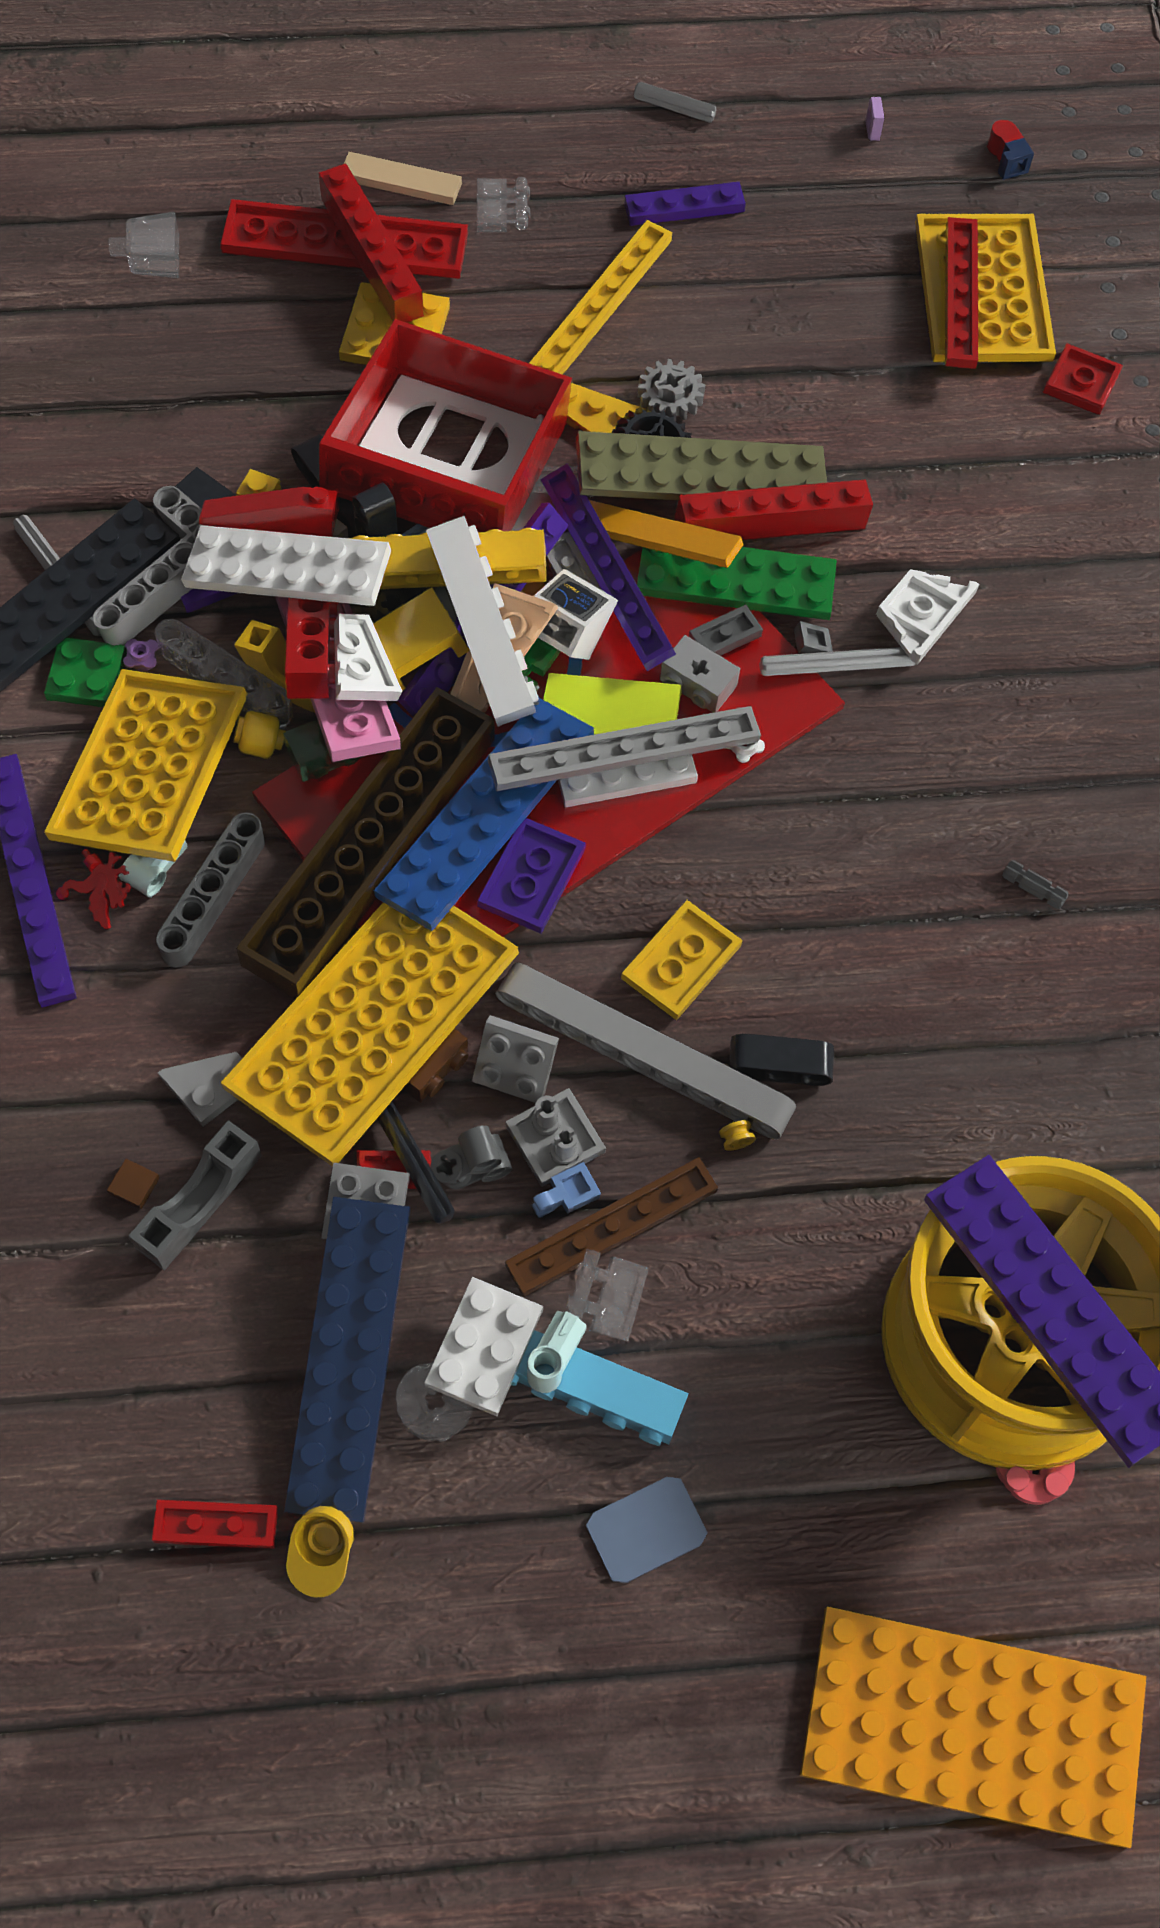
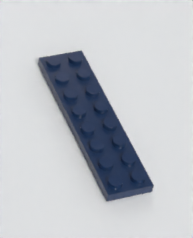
(348, 1358)

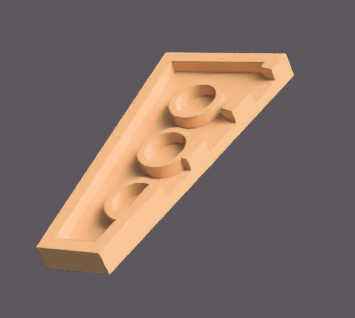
(528, 619)

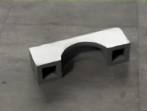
(173, 1224)

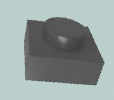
(812, 638)

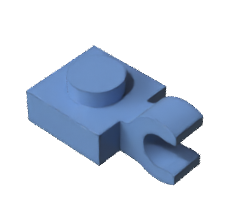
(570, 1188)

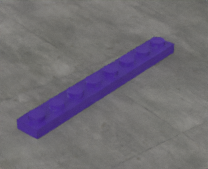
(608, 567)
(445, 667)
(32, 889)

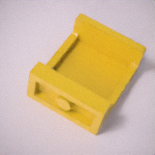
(418, 634)

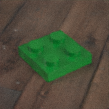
(84, 672)

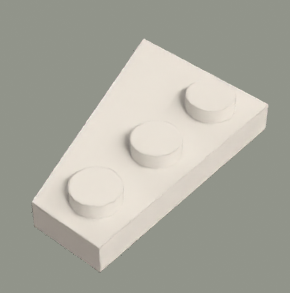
(361, 662)

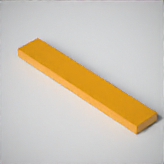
(668, 535)

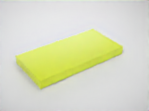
(611, 702)

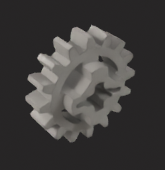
(671, 389)

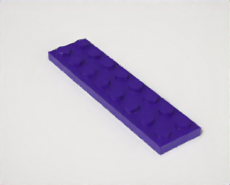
(1054, 1305)

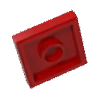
(1083, 379)

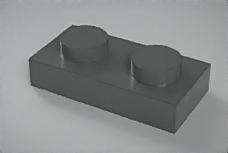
(728, 631)

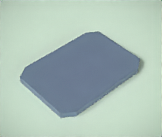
(646, 1529)

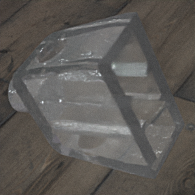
(150, 245)

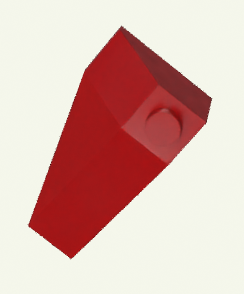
(285, 511)

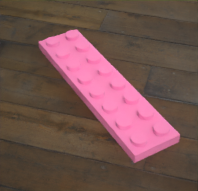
(351, 726)

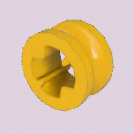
(737, 1135)

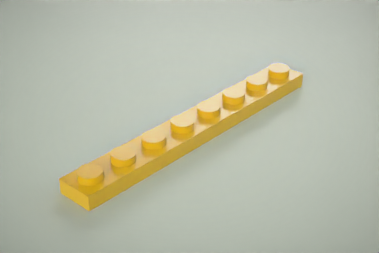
(603, 298)

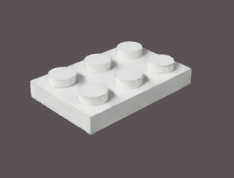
(484, 1346)

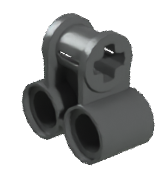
(476, 1158)

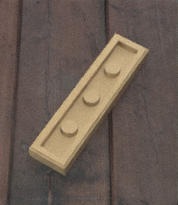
(404, 178)

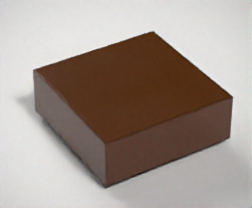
(133, 1184)

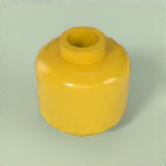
(258, 734)

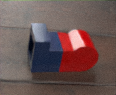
(1010, 148)

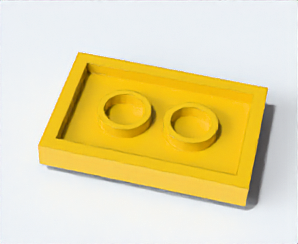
(681, 959)

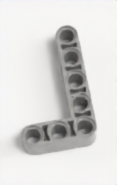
(161, 582)

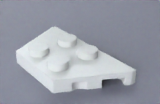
(922, 610)

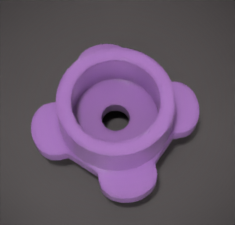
(141, 662)

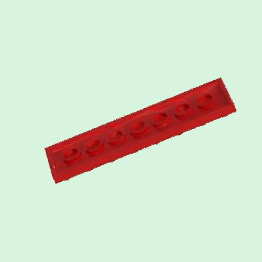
(313, 237)

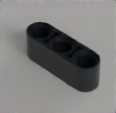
(782, 1059)

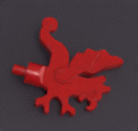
(102, 880)

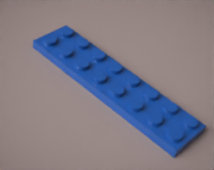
(472, 826)

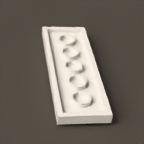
(287, 565)

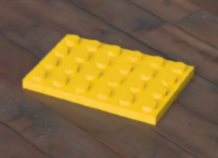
(1011, 287)
(147, 765)

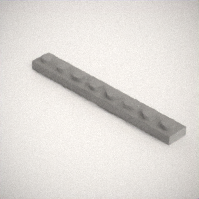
(623, 748)

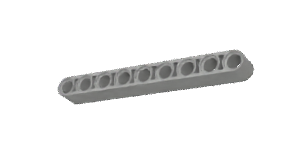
(646, 1050)

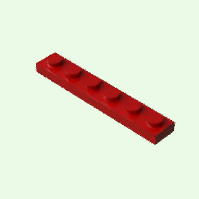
(961, 293)

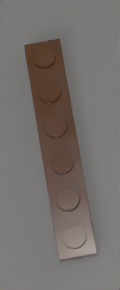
(611, 1226)

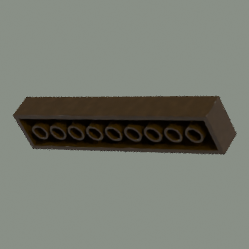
(365, 842)

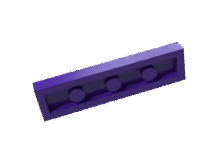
(685, 203)

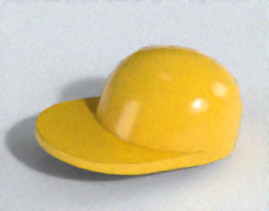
(319, 1551)

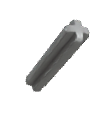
(675, 102)

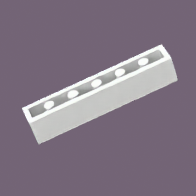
(481, 620)

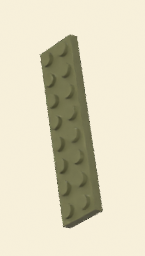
(681, 466)

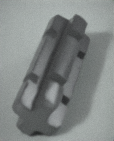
(1035, 884)

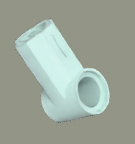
(147, 873)
(555, 1350)

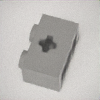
(701, 673)

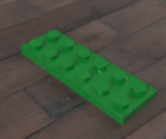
(754, 578)

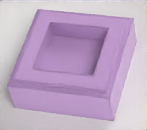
(874, 118)

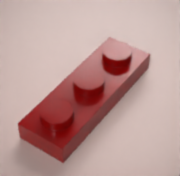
(215, 1524)

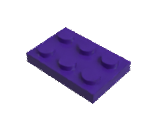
(531, 875)

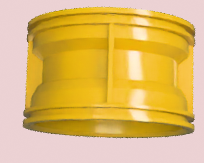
(1094, 1223)

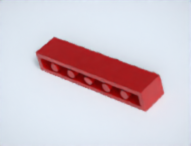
(371, 244)
(780, 509)

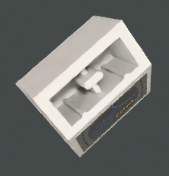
(579, 617)

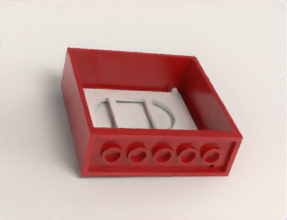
(457, 376)

